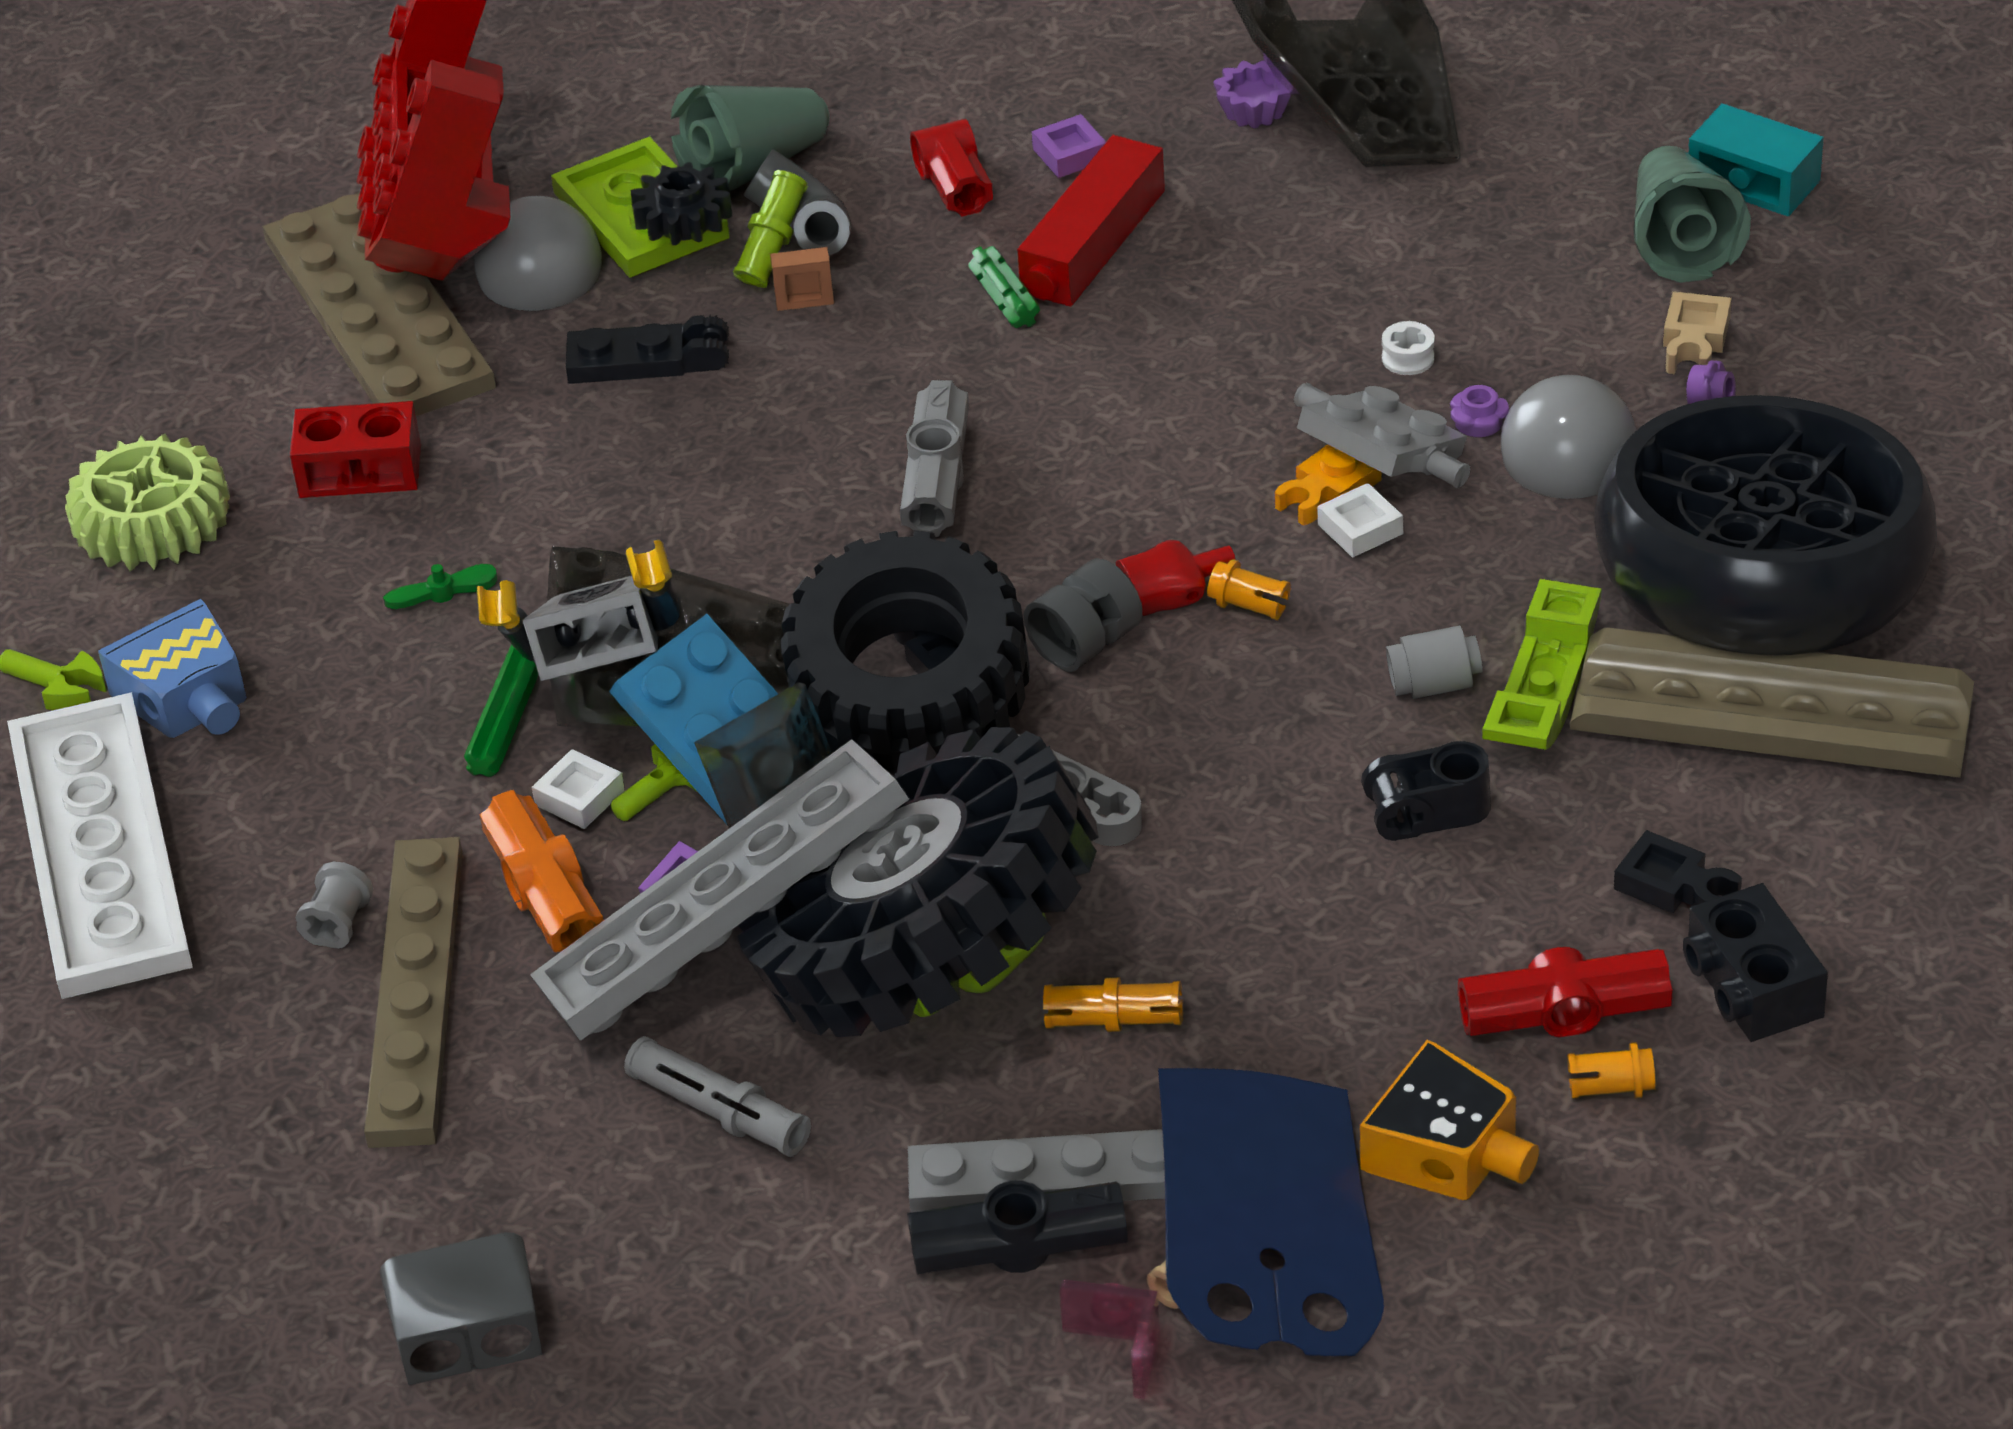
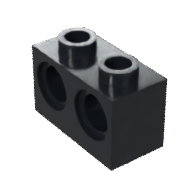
(1755, 962)

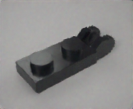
(647, 350)

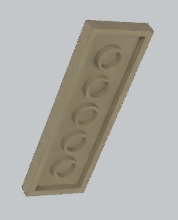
(382, 322)

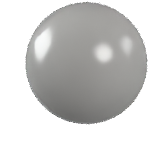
(541, 258)
(1564, 436)

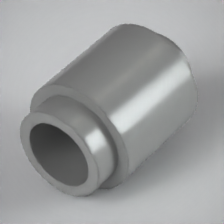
(1433, 662)

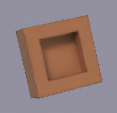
(802, 278)

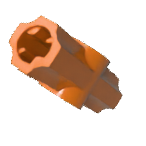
(540, 869)

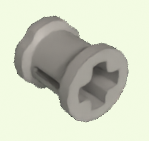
(330, 913)

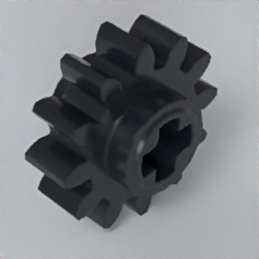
(681, 203)

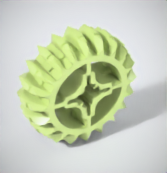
(147, 501)

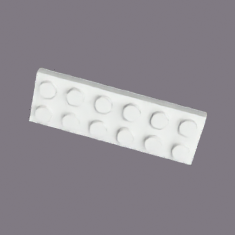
(98, 846)

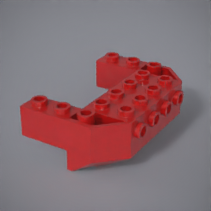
(429, 144)

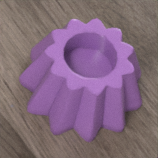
(1251, 94)

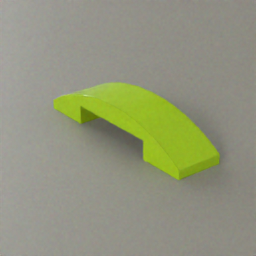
(1546, 667)

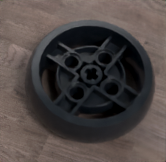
(1765, 524)

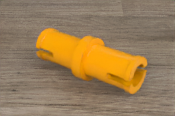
(1113, 1004)

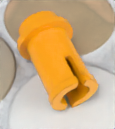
(1246, 589)
(1617, 1072)

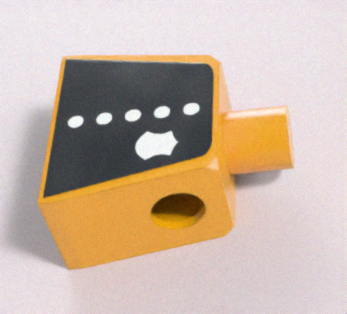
(1445, 1128)

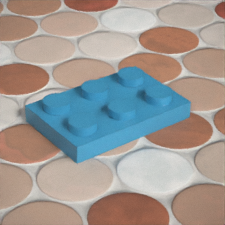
(689, 692)

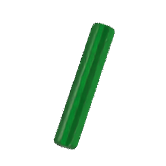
(501, 715)

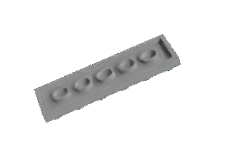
(719, 889)

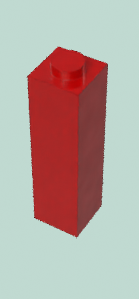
(1091, 220)

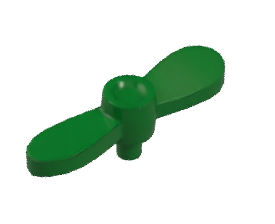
(442, 586)

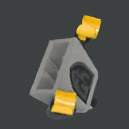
(590, 623)

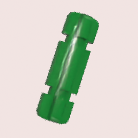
(1004, 287)

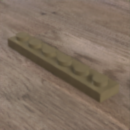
(414, 993)

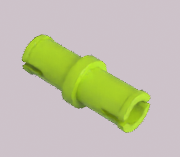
(770, 228)

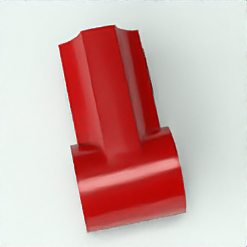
(951, 161)

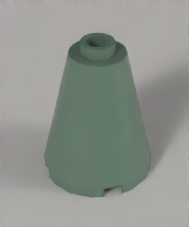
(742, 124)
(1687, 216)

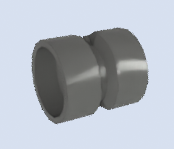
(1083, 614)

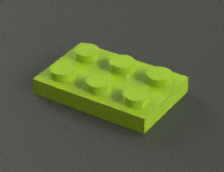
(602, 194)

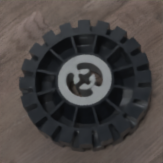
(932, 892)

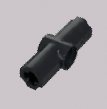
(1017, 1227)

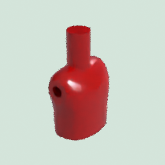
(1171, 574)

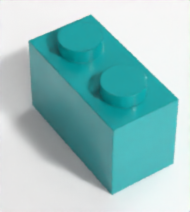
(1760, 156)

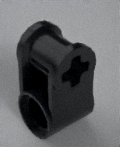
(1434, 789)

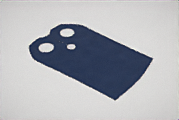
(1258, 1169)

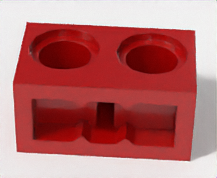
(355, 449)

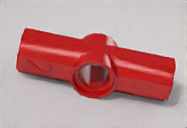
(1564, 992)

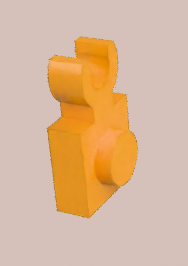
(1321, 479)

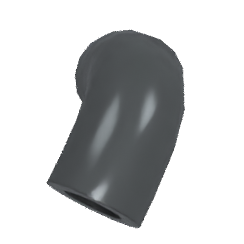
(821, 215)

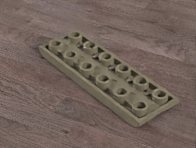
(1775, 703)

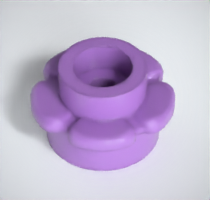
(1709, 382)
(1478, 411)

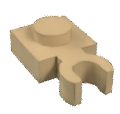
(1695, 328)

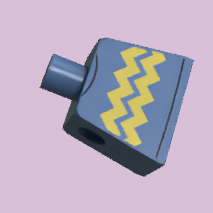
(178, 672)

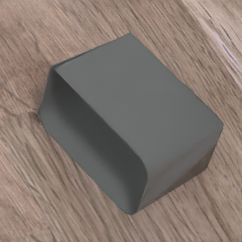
(459, 1285)

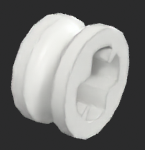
(1408, 335)

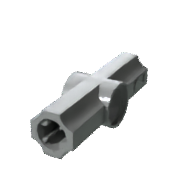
(935, 457)

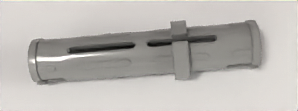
(775, 1126)

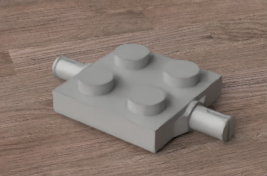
(1383, 432)

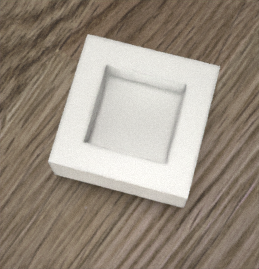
(1360, 520)
(578, 788)

